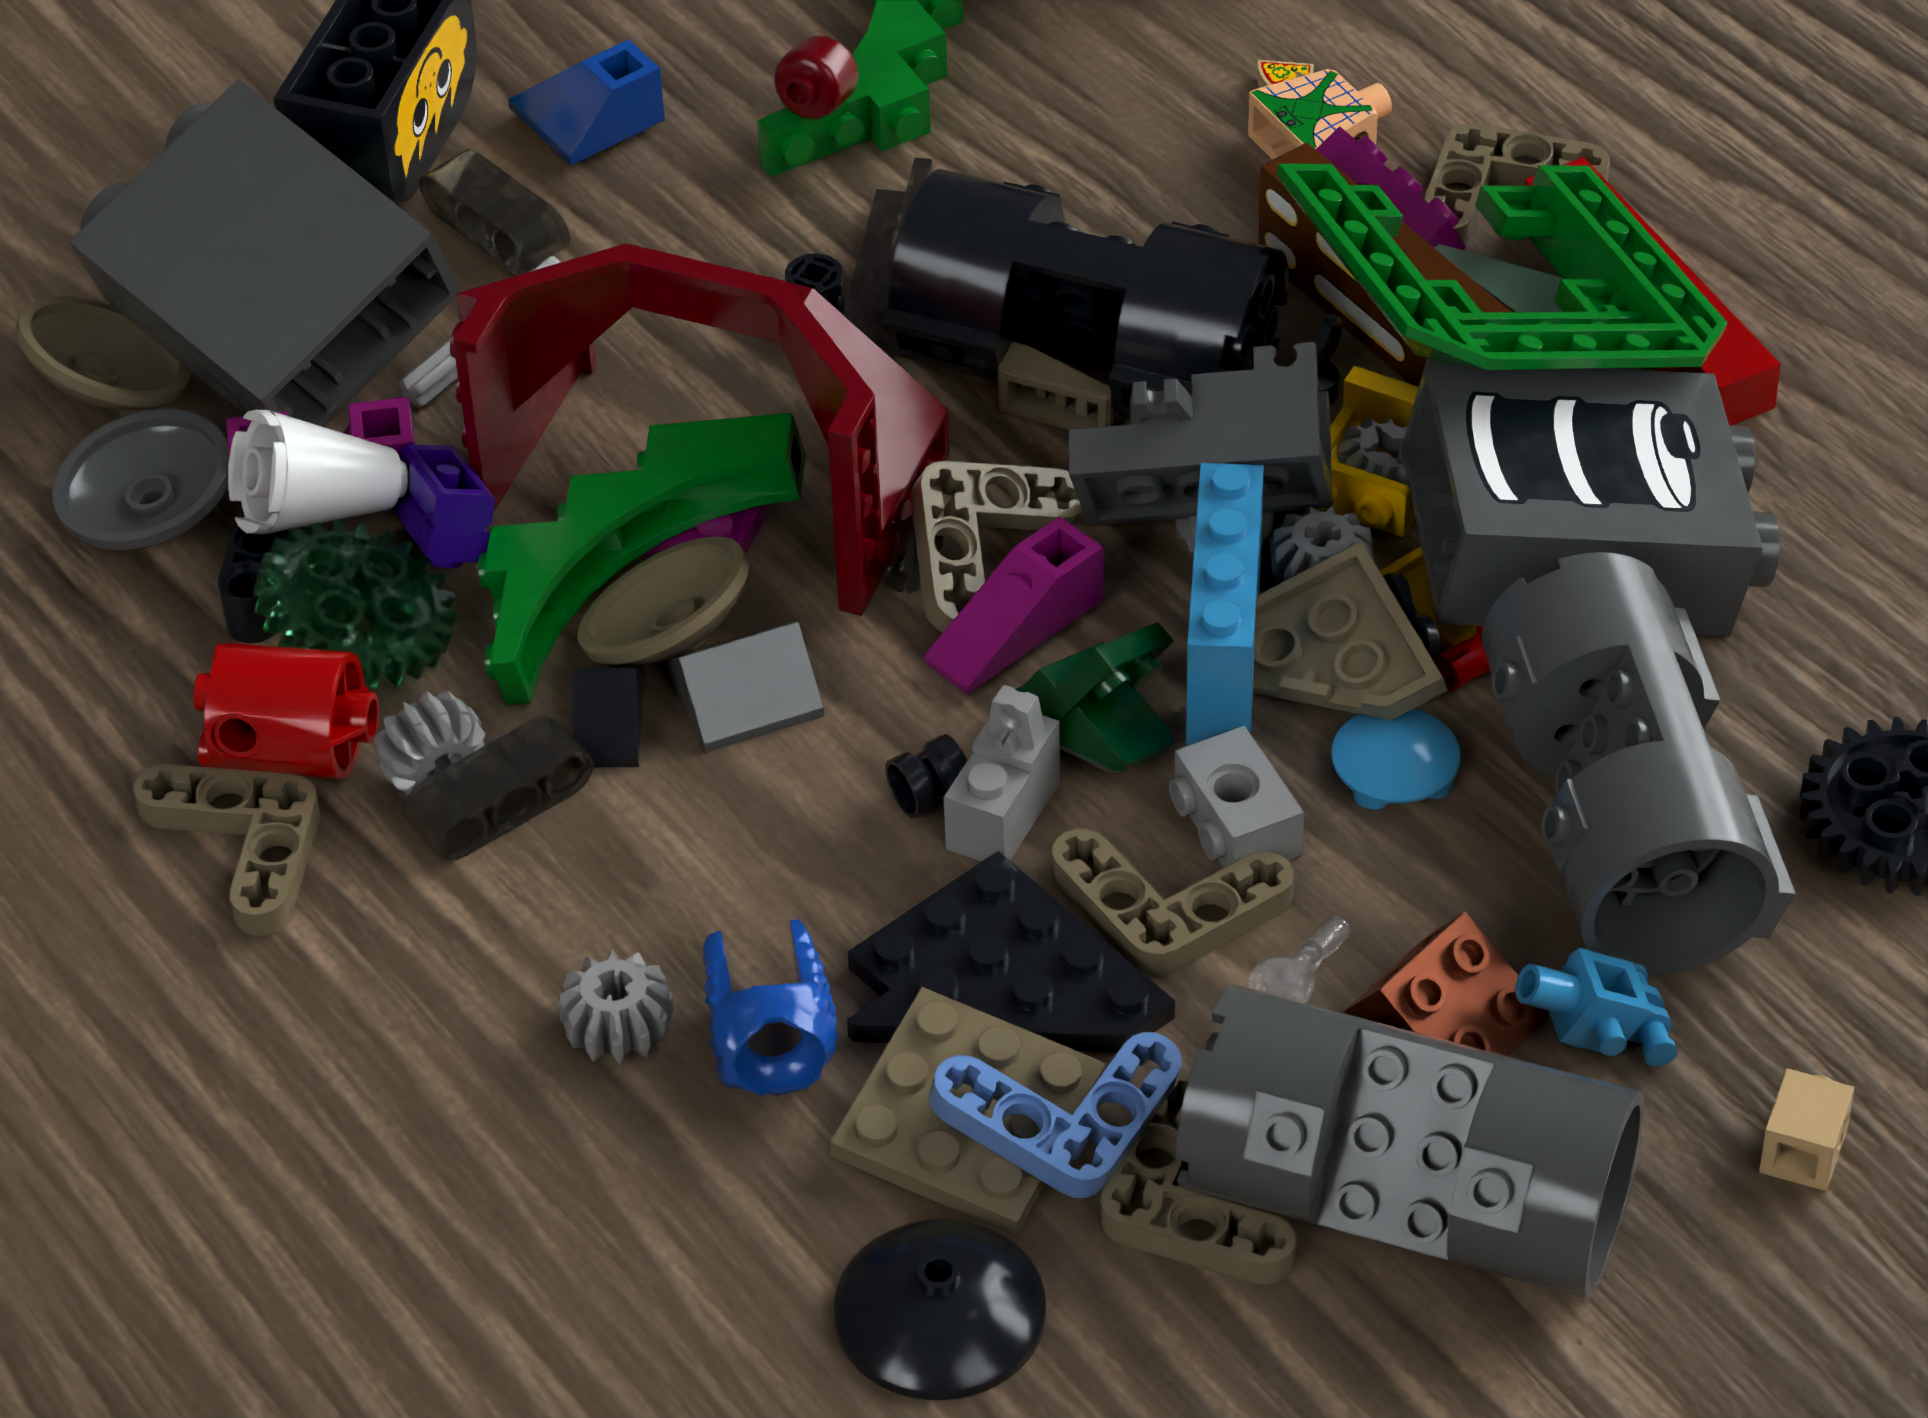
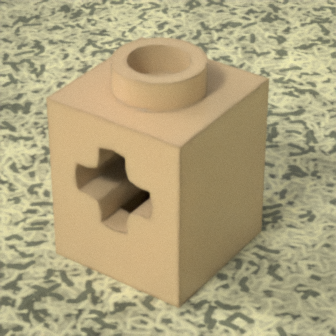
(1806, 1129)

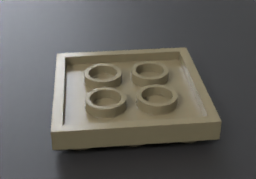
(905, 1143)

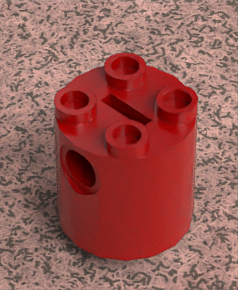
(284, 710)

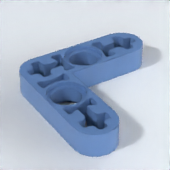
(1060, 1134)

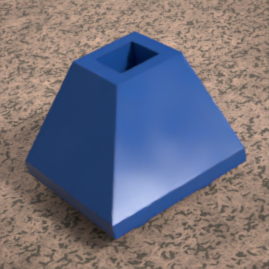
(594, 102)

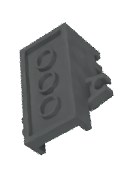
(1232, 418)

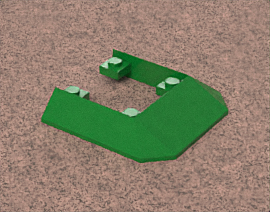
(1617, 292)

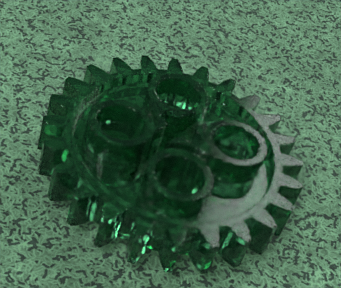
(356, 598)

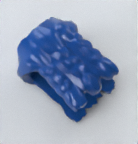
(743, 1013)

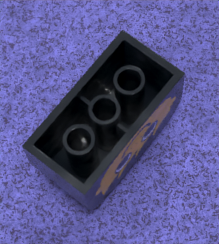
(384, 86)

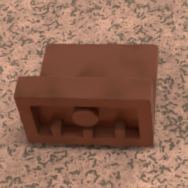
(1454, 991)

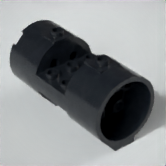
(1003, 267)

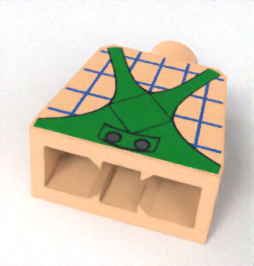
(1311, 110)

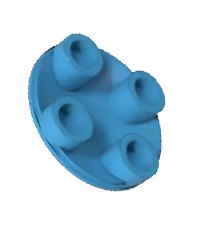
(1396, 758)

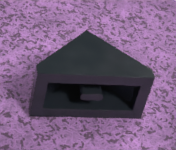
(609, 713)

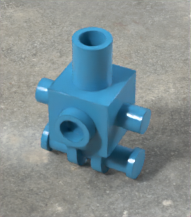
(1601, 1005)

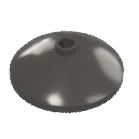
(142, 479)

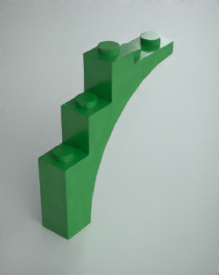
(891, 97)
(611, 518)

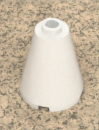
(308, 474)

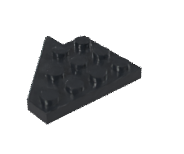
(1011, 954)

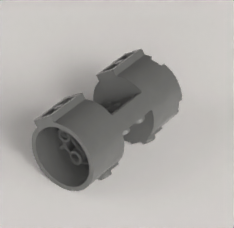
(1646, 817)
(1410, 1140)

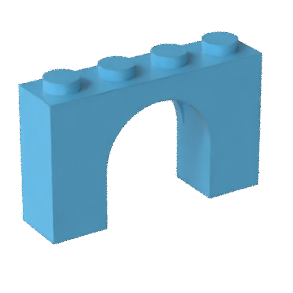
(1224, 600)

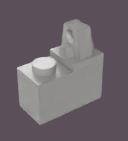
(1004, 779)

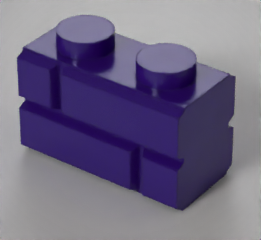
(444, 505)

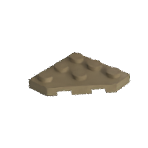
(1341, 641)

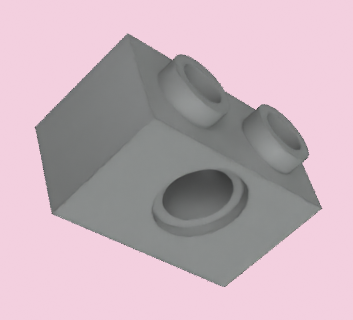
(1236, 799)

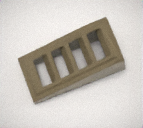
(1039, 389)

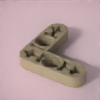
(1471, 159)
(972, 509)
(263, 826)
(1168, 918)
(1169, 1206)

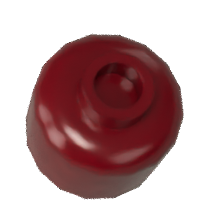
(816, 77)

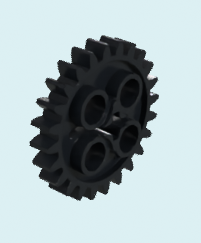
(1872, 803)

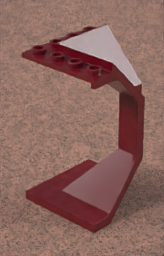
(536, 333)

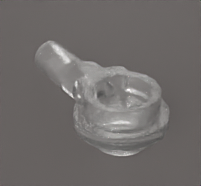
(1294, 976)

